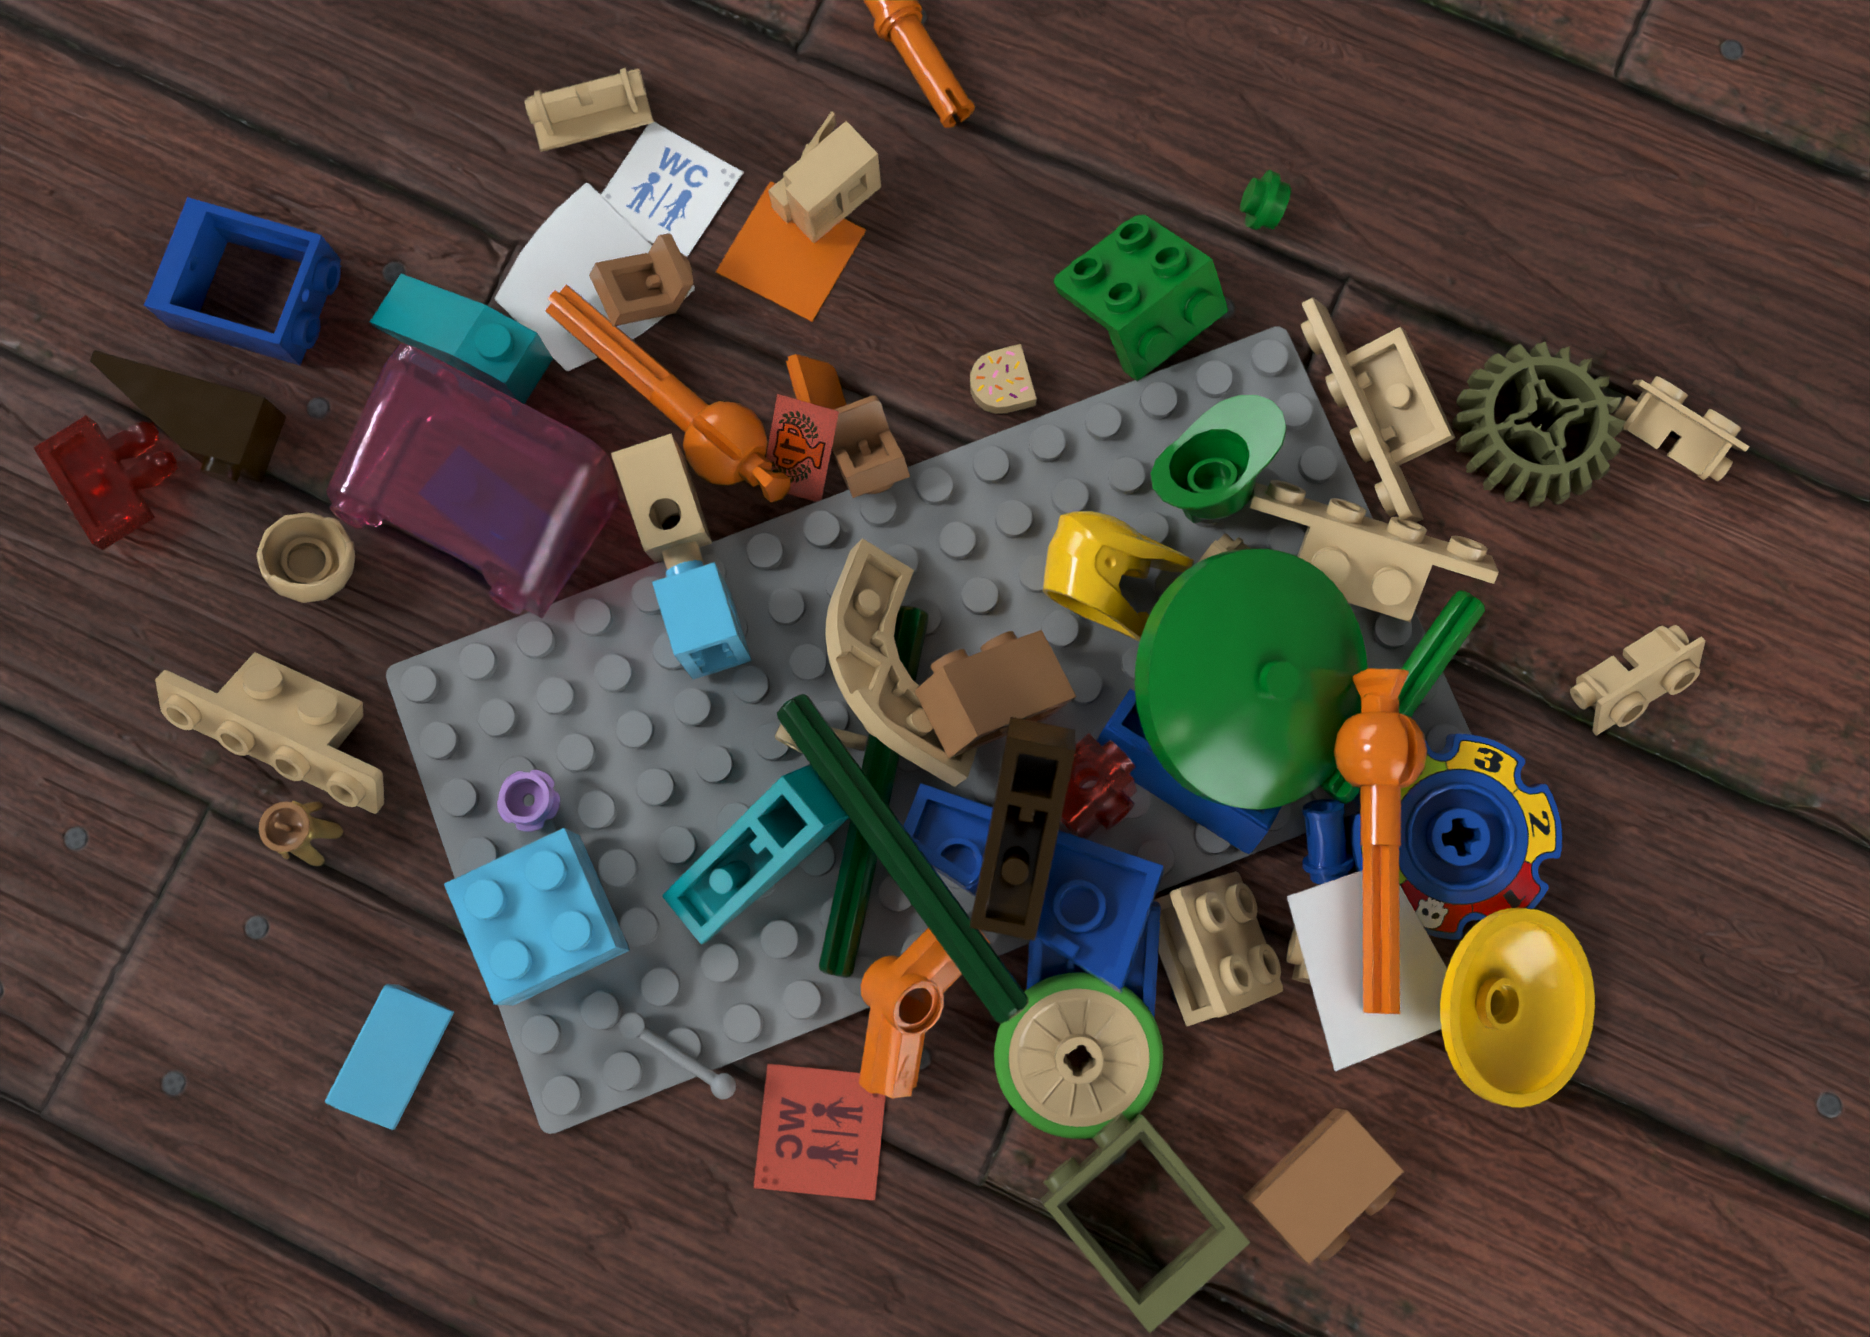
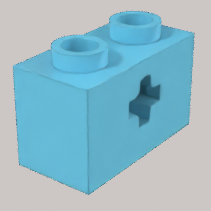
(701, 619)

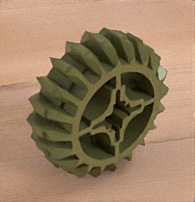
(1531, 383)

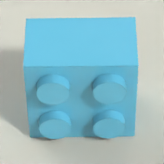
(536, 917)

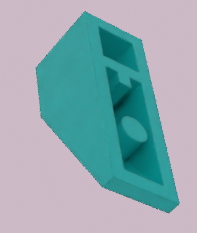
(464, 336)
(756, 852)

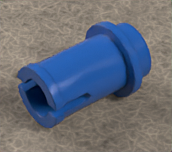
(1326, 841)

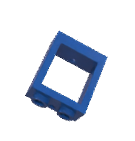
(193, 260)

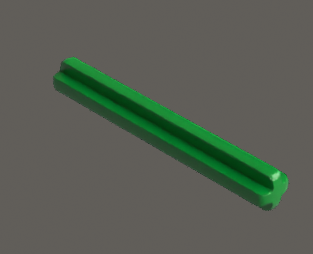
(1424, 668)

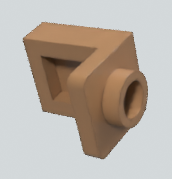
(644, 283)
(867, 448)

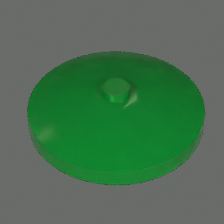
(1249, 677)

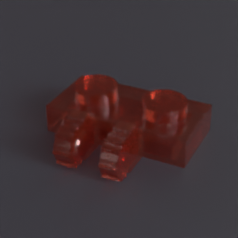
(96, 482)

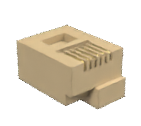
(828, 180)

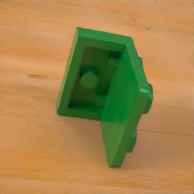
(1145, 291)

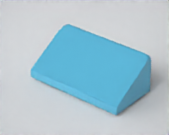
(389, 1056)

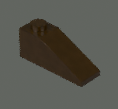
(215, 424)
(1023, 828)

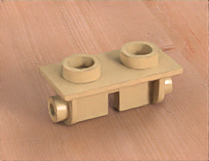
(589, 109)
(1701, 440)
(1661, 664)

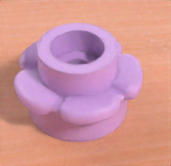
(512, 795)

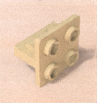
(1215, 949)

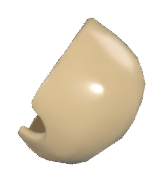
(306, 557)

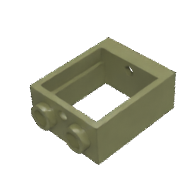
(1185, 1272)

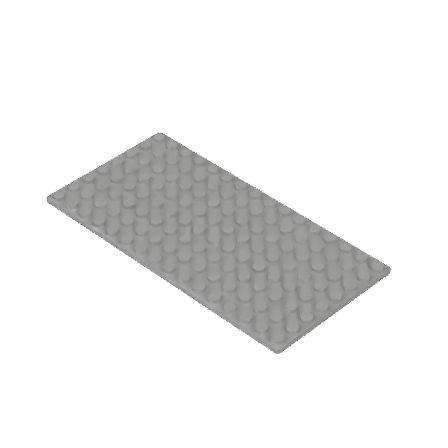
(670, 762)

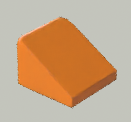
(815, 382)

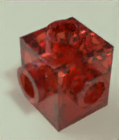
(1109, 798)

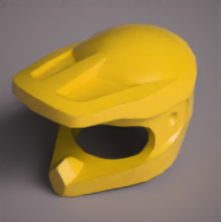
(1087, 566)

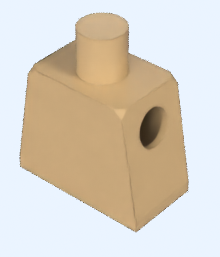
(659, 487)

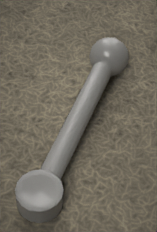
(634, 1026)

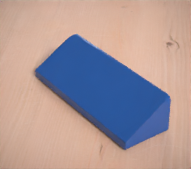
(1235, 825)

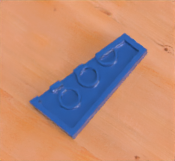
(1093, 893)

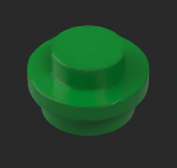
(1265, 201)

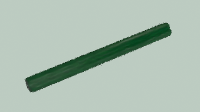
(858, 858)
(903, 859)

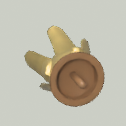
(291, 828)

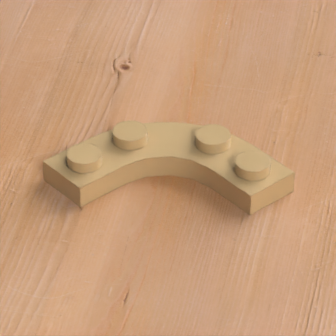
(868, 663)

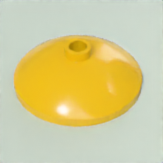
(1517, 1007)

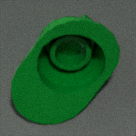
(1217, 459)

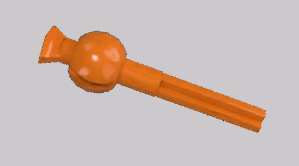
(720, 440)
(1380, 756)

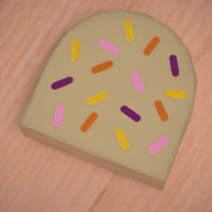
(1002, 381)

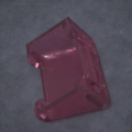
(475, 478)

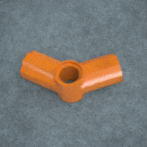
(903, 1005)

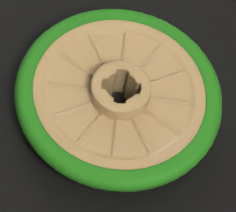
(1086, 1097)

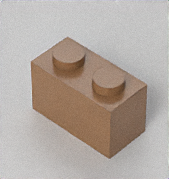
(977, 694)
(1325, 1187)

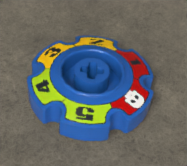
(1506, 839)

